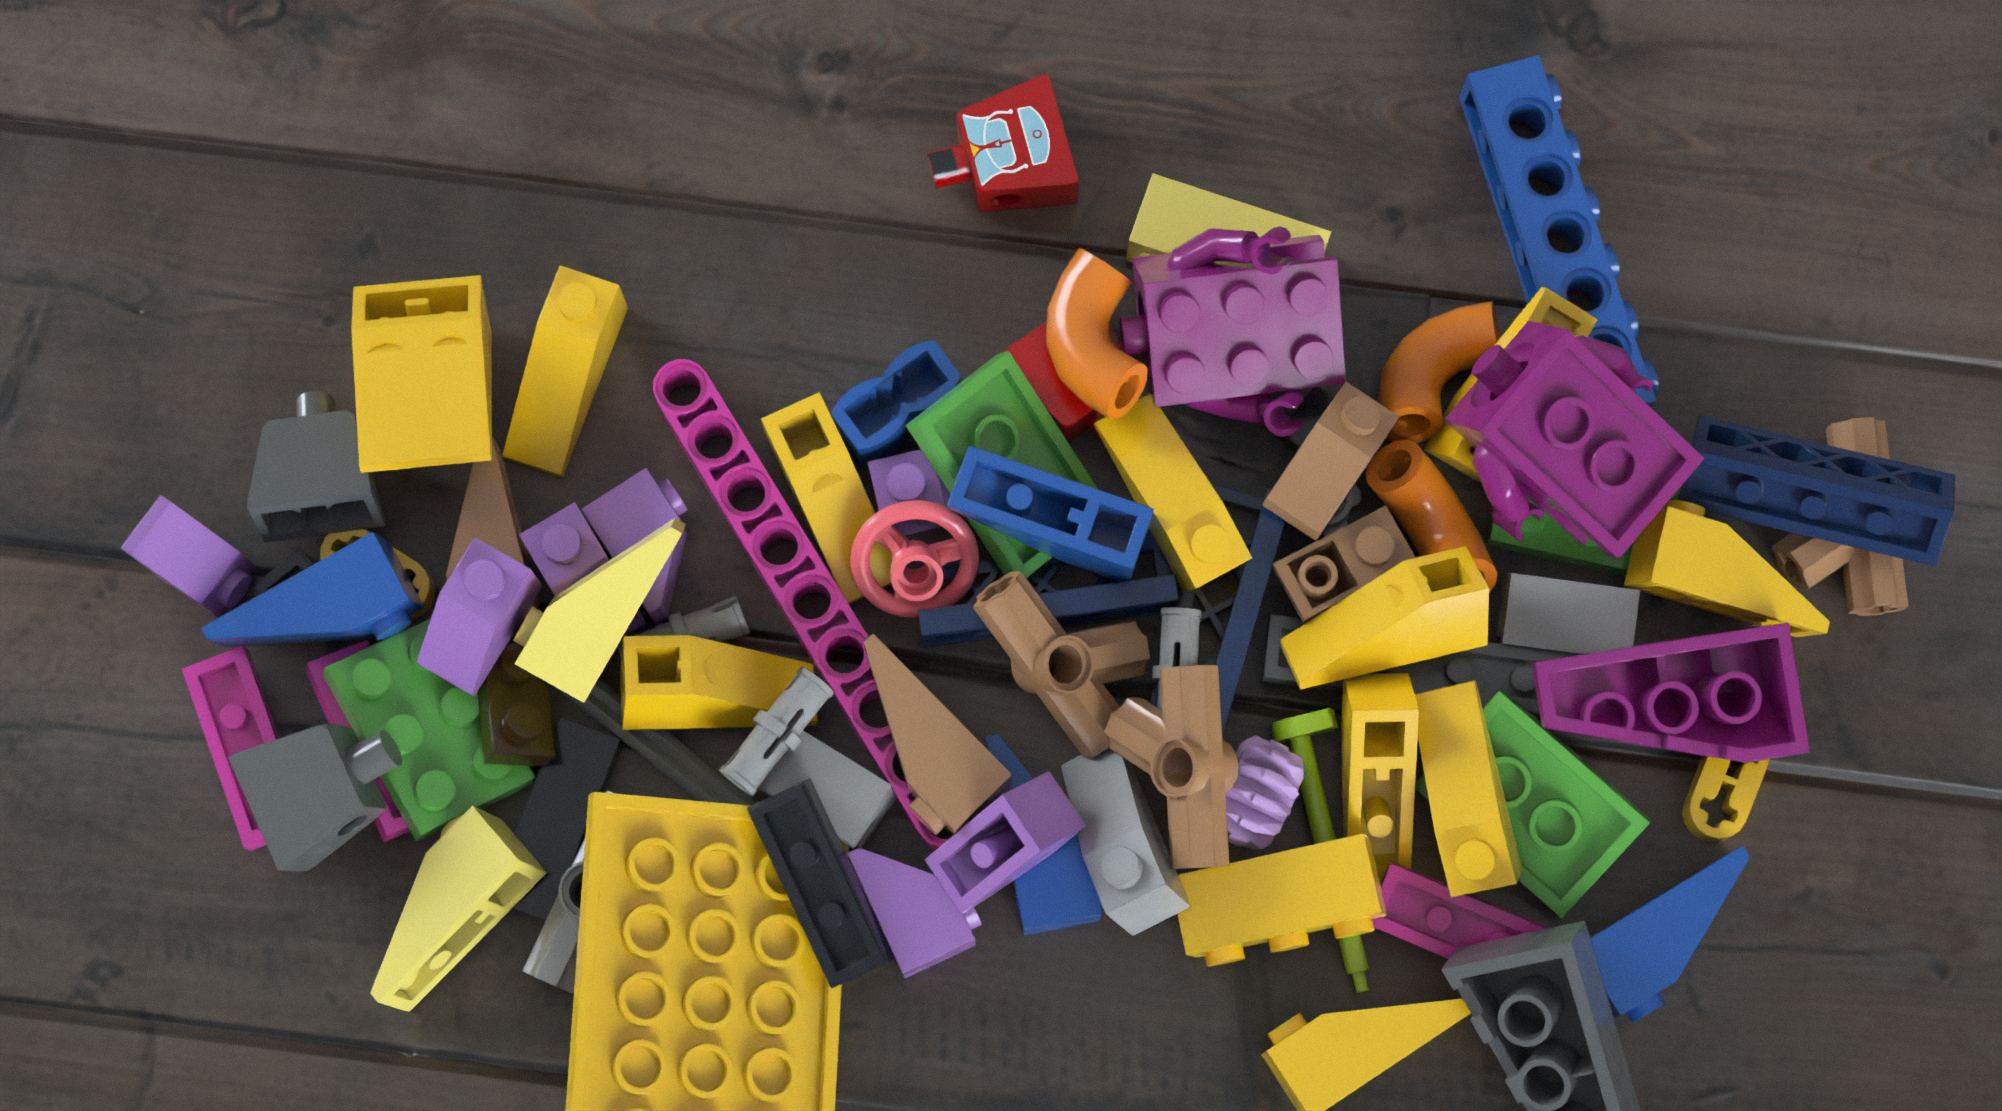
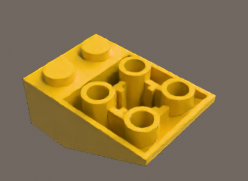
(422, 373)

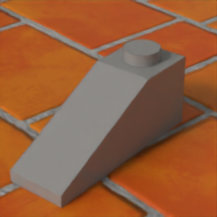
(1122, 843)

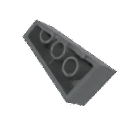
(1546, 1018)

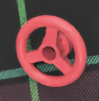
(915, 587)

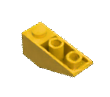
(825, 488)
(1400, 618)
(698, 683)

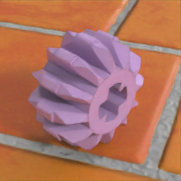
(1262, 792)

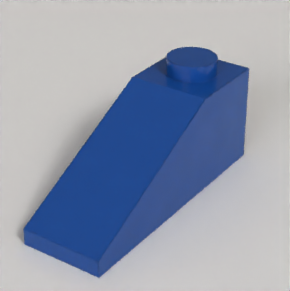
(1052, 513)
(340, 598)
(1059, 888)
(1656, 940)

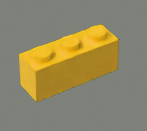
(1281, 899)

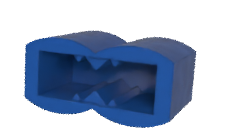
(876, 411)

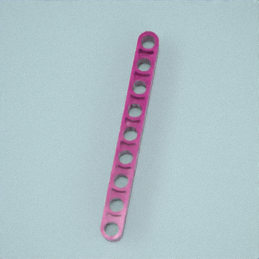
(787, 582)

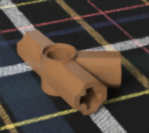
(1871, 579)
(1081, 657)
(1185, 759)

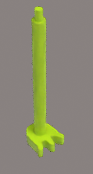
(1298, 733)

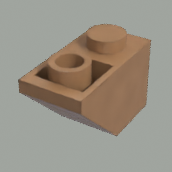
(1342, 563)

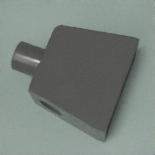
(311, 475)
(314, 790)

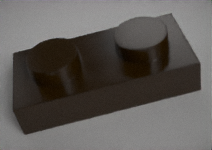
(515, 714)

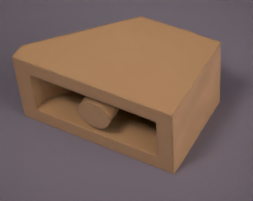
(1330, 460)

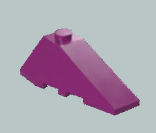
(1698, 694)

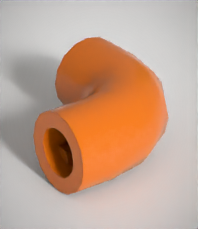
(1081, 340)
(1427, 360)
(1426, 504)

